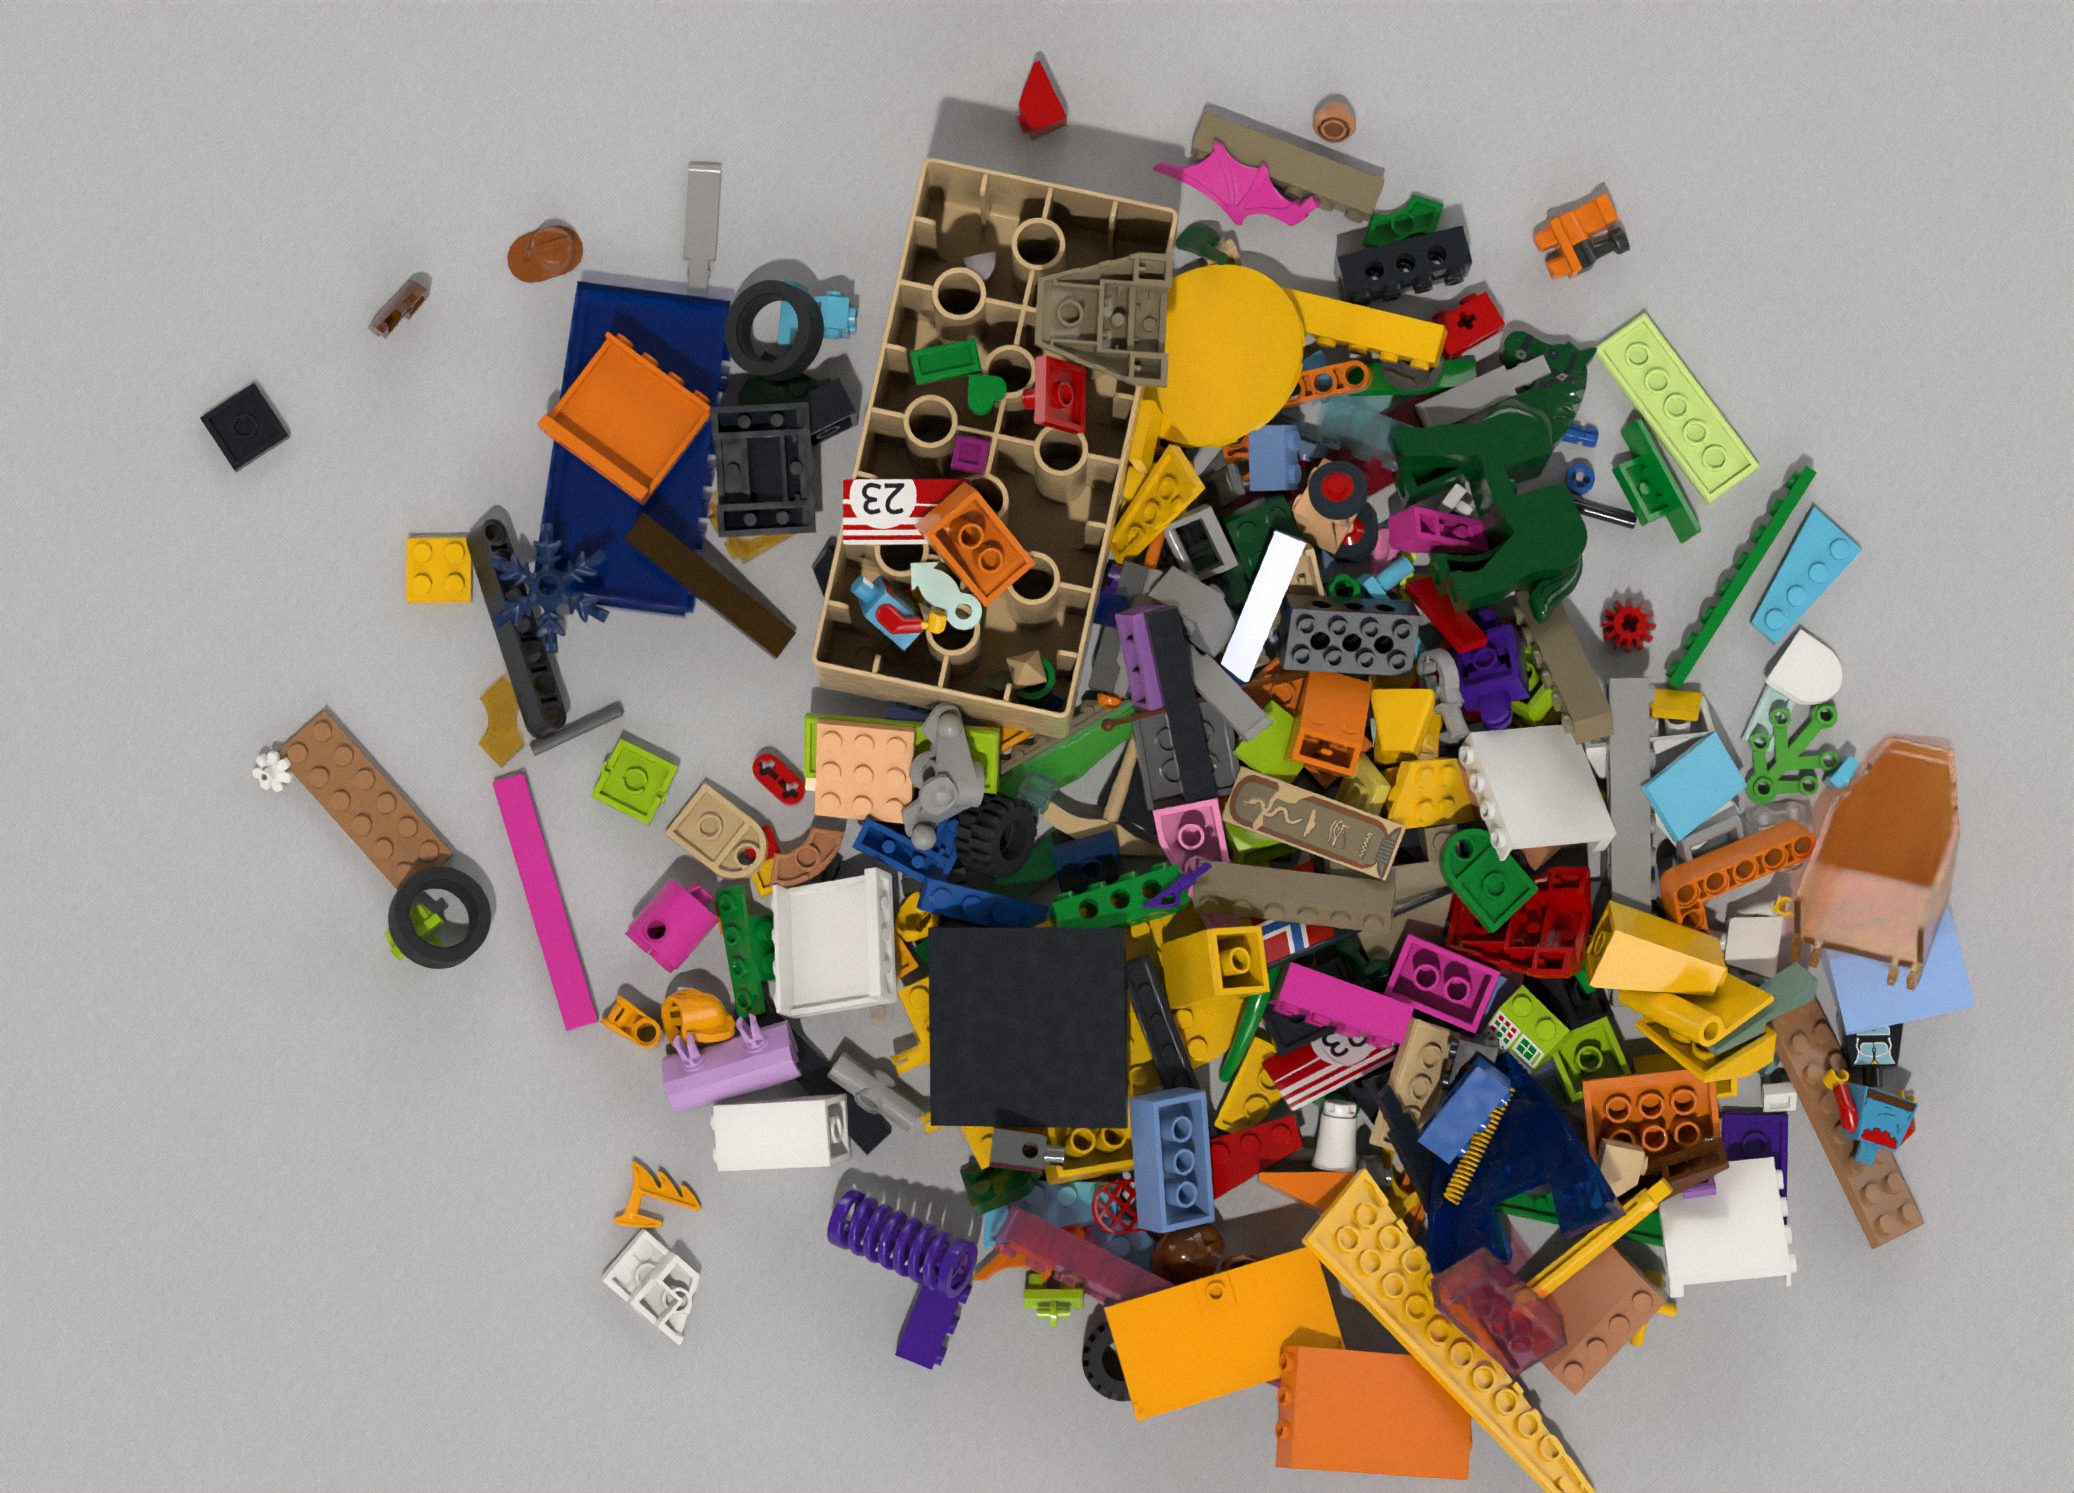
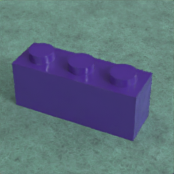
(929, 1324)

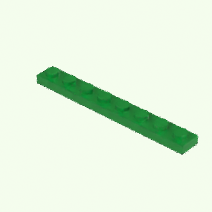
(1746, 566)

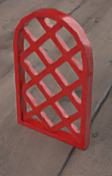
(1104, 1209)

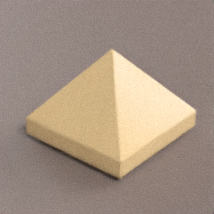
(1026, 669)

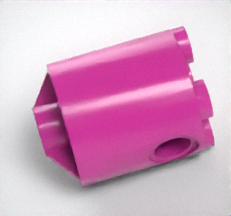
(673, 924)

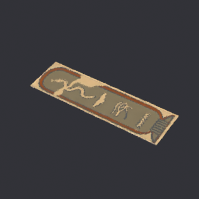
(1313, 823)

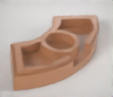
(808, 859)

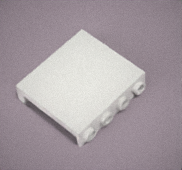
(1535, 789)
(834, 945)
(1729, 1233)

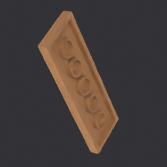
(363, 801)

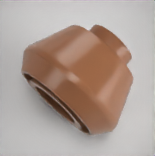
(1334, 122)

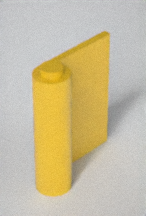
(1700, 1016)

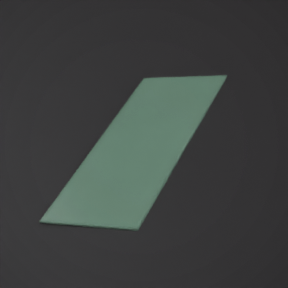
(997, 680)

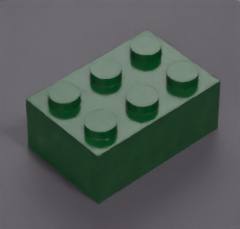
(1252, 529)

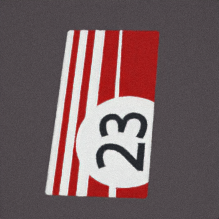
(1311, 1074)

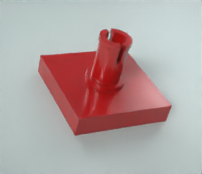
(1058, 395)

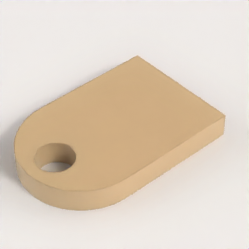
(717, 835)

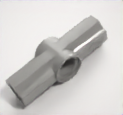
(875, 1091)

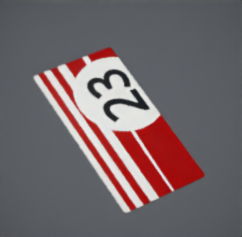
(889, 508)

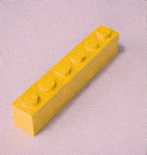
(1369, 330)

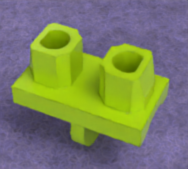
(427, 925)
(1051, 1302)

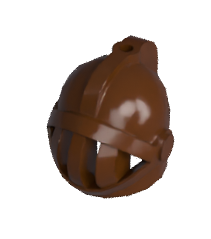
(1187, 1254)

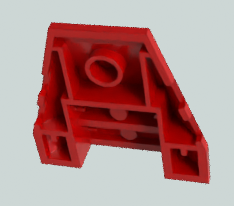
(1542, 936)

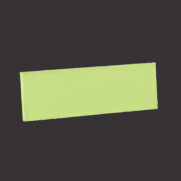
(1676, 408)

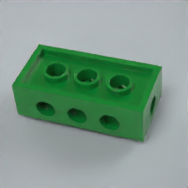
(1128, 889)

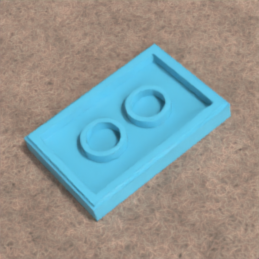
(1694, 786)

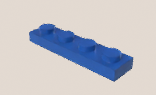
(979, 905)

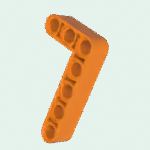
(1309, 394)
(1729, 867)

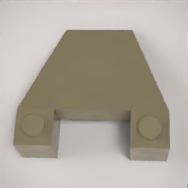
(1412, 884)

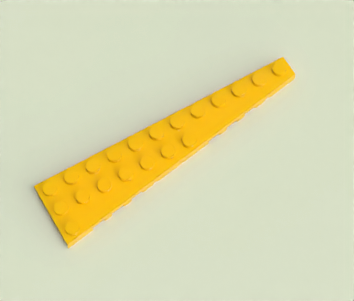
(1391, 1278)

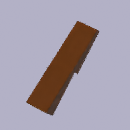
(1684, 1169)

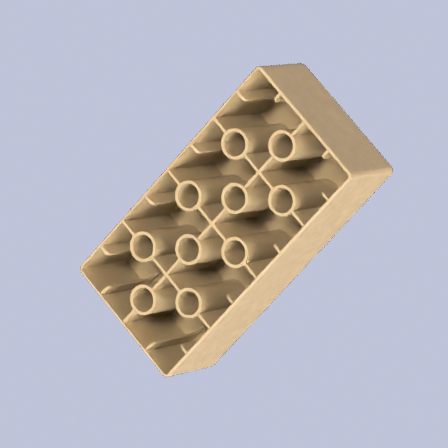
(1043, 483)

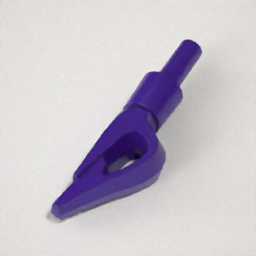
(1175, 889)

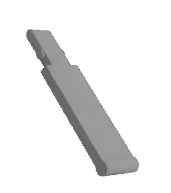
(701, 224)
(1480, 393)
(1226, 696)

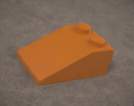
(975, 544)
(1310, 1189)

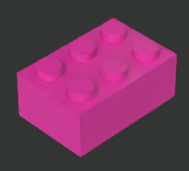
(1442, 983)

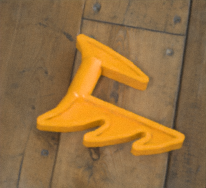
(645, 1185)

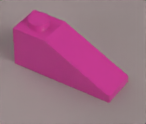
(1436, 532)

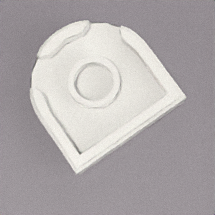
(1807, 671)

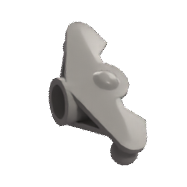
(944, 775)

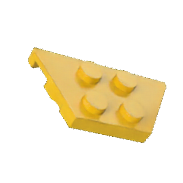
(1429, 794)

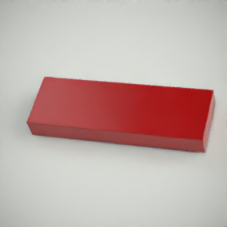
(1456, 628)

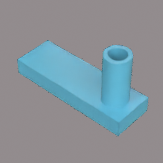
(1378, 586)

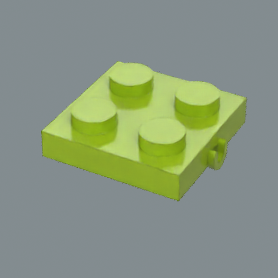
(634, 782)

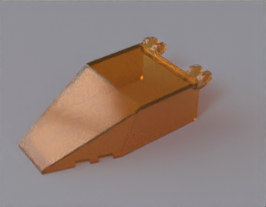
(1884, 861)

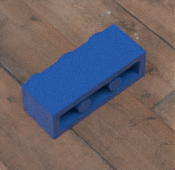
(1465, 1110)

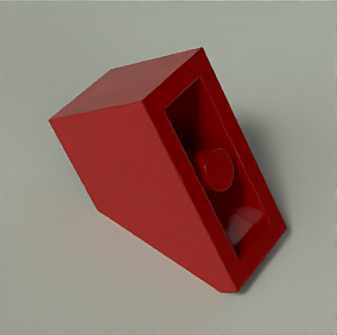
(1039, 105)

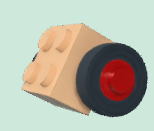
(1333, 512)

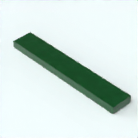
(1020, 885)

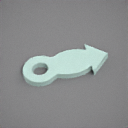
(944, 594)

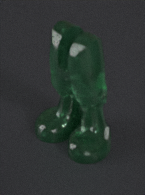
(1366, 974)

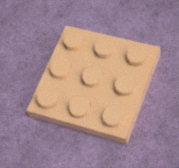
(863, 770)

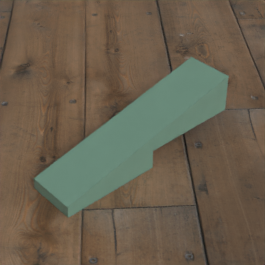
(1790, 990)

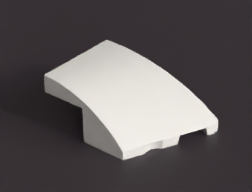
(654, 1284)

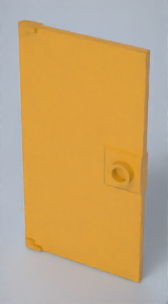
(1221, 1331)

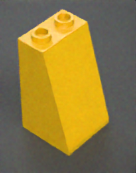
(1652, 954)
(1214, 966)

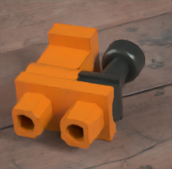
(1572, 241)

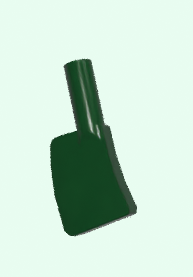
(1201, 240)

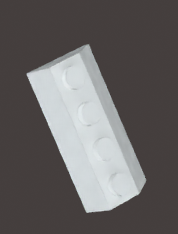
(1669, 742)

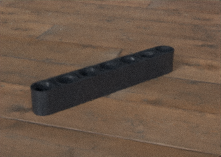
(519, 644)

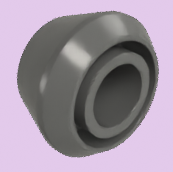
(1377, 1170)

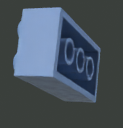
(1172, 1159)

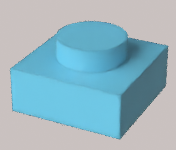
(1842, 774)

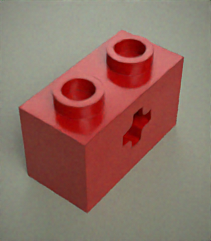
(1484, 324)

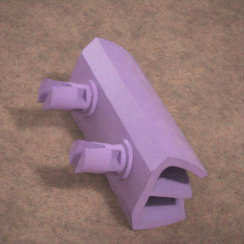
(730, 1066)

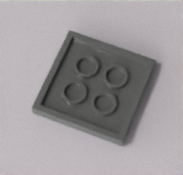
(1157, 761)

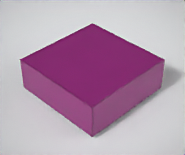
(970, 455)

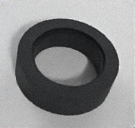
(740, 321)
(463, 888)

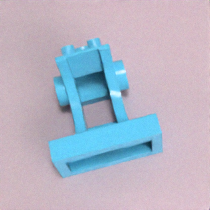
(837, 315)

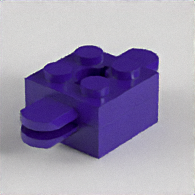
(1494, 673)

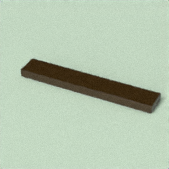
(709, 585)

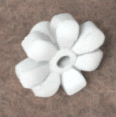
(272, 771)

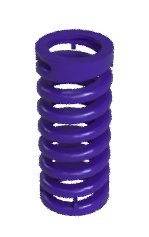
(905, 1240)

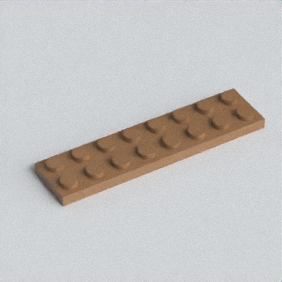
(1874, 1191)

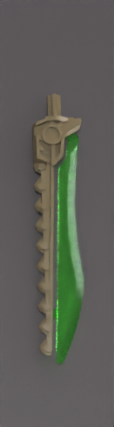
(1084, 752)

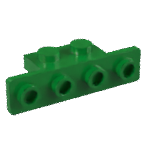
(1651, 485)
(748, 950)

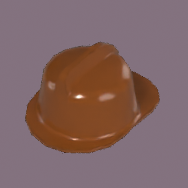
(545, 254)

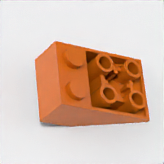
(1330, 723)

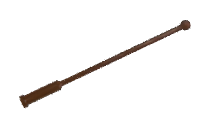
(1278, 678)

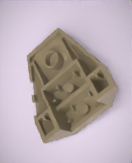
(1109, 317)

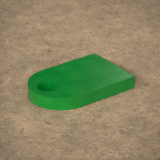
(1483, 882)

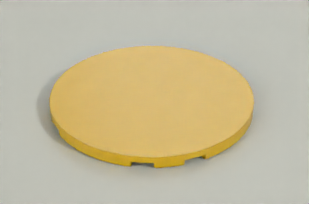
(1230, 355)

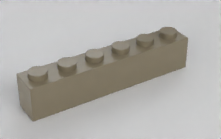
(1293, 168)
(1565, 672)
(1295, 897)

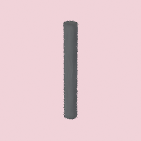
(576, 730)

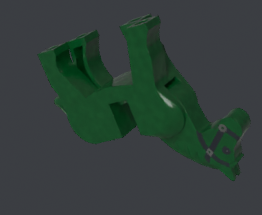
(1534, 533)

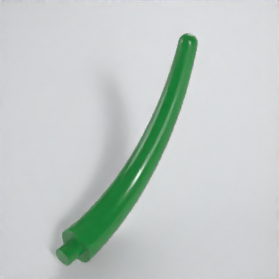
(1248, 1025)

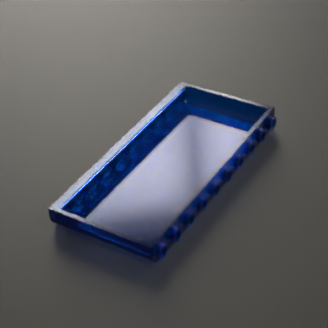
(592, 512)

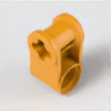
(629, 1021)

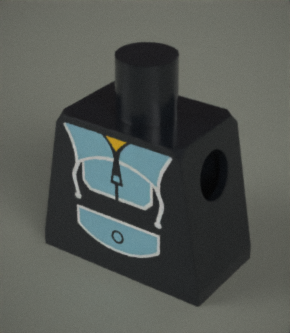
(1871, 1051)

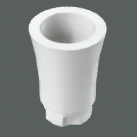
(1337, 1137)

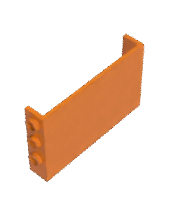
(1368, 1416)

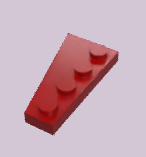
(1251, 1151)

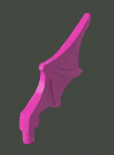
(1239, 188)

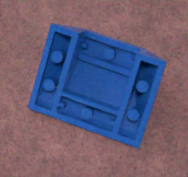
(893, 847)

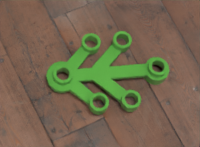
(1787, 757)

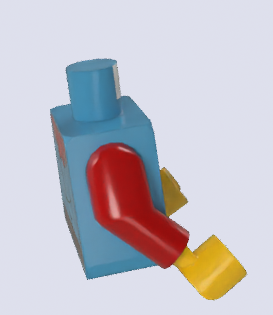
(895, 610)
(1871, 1116)

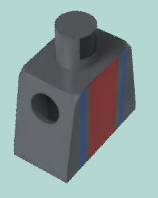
(1008, 1154)

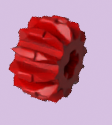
(1639, 632)

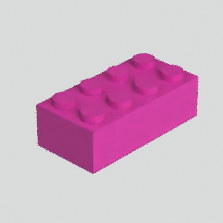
(1341, 1005)

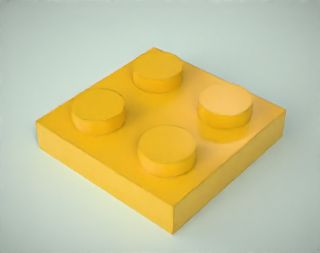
(438, 571)

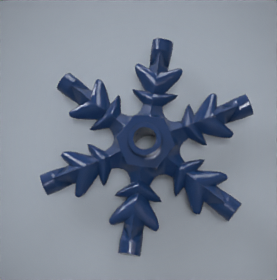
(549, 576)

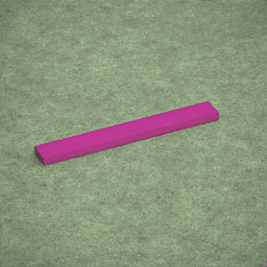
(545, 902)

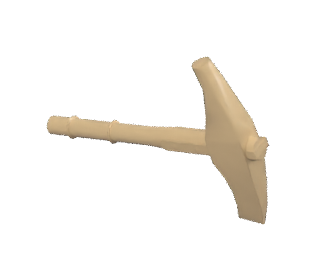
(1082, 827)

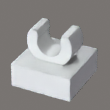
(1453, 502)
(1778, 1096)

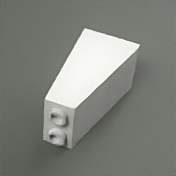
(781, 1133)

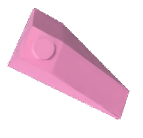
(1194, 834)

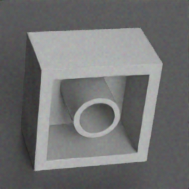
(1201, 608)

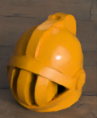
(696, 1014)

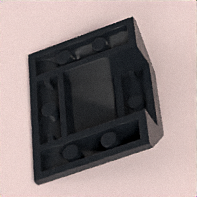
(764, 469)

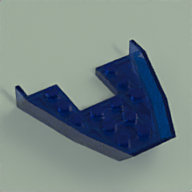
(1525, 1152)

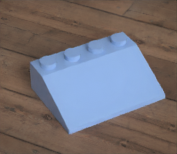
(1869, 1003)

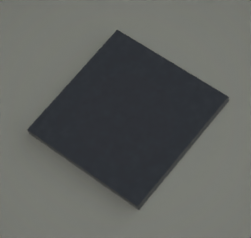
(1028, 1027)

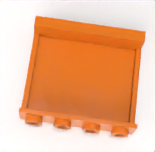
(627, 418)

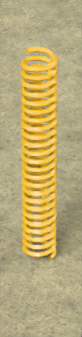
(1460, 1170)

